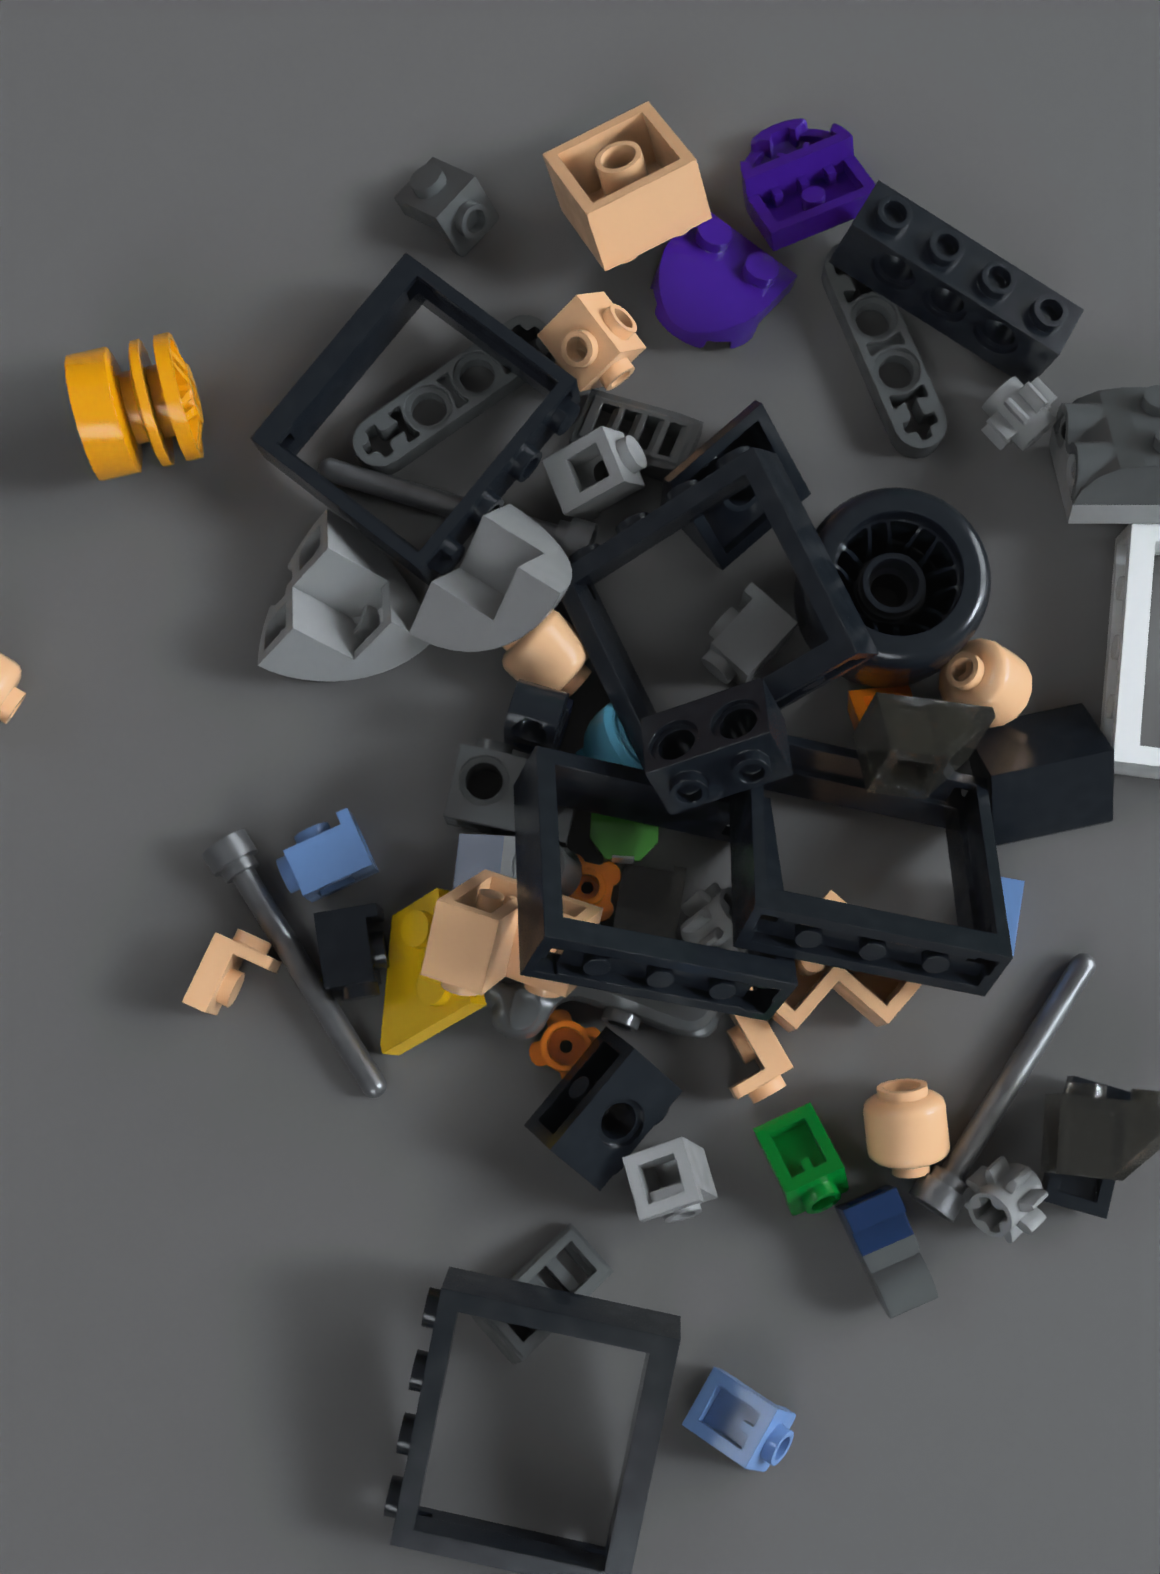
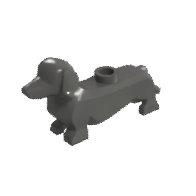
(523, 1014)

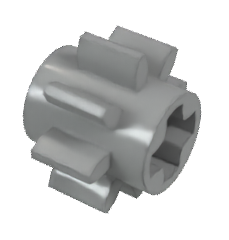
(1018, 413)
(709, 918)
(1006, 1199)

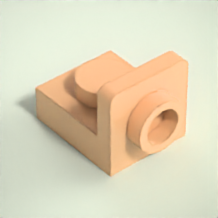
(218, 975)
(757, 1041)

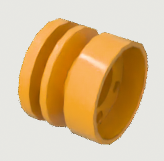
(134, 406)

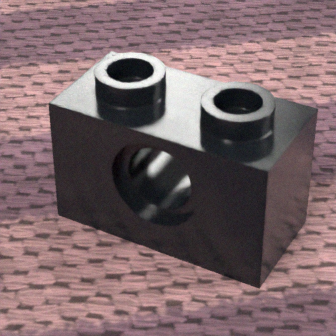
(603, 1077)

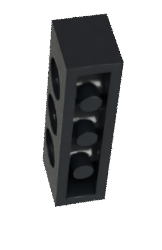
(955, 285)

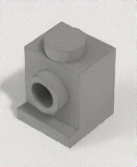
(580, 468)
(747, 638)
(670, 1180)

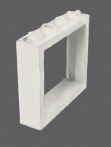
(1128, 651)

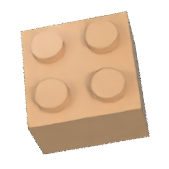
(628, 185)

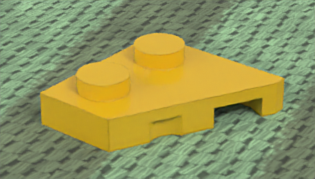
(414, 1003)

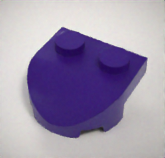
(802, 181)
(717, 285)

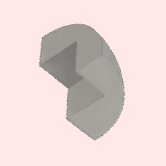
(500, 591)
(341, 611)

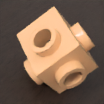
(593, 341)

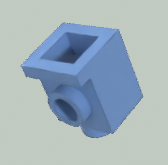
(327, 858)

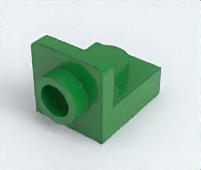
(803, 1160)

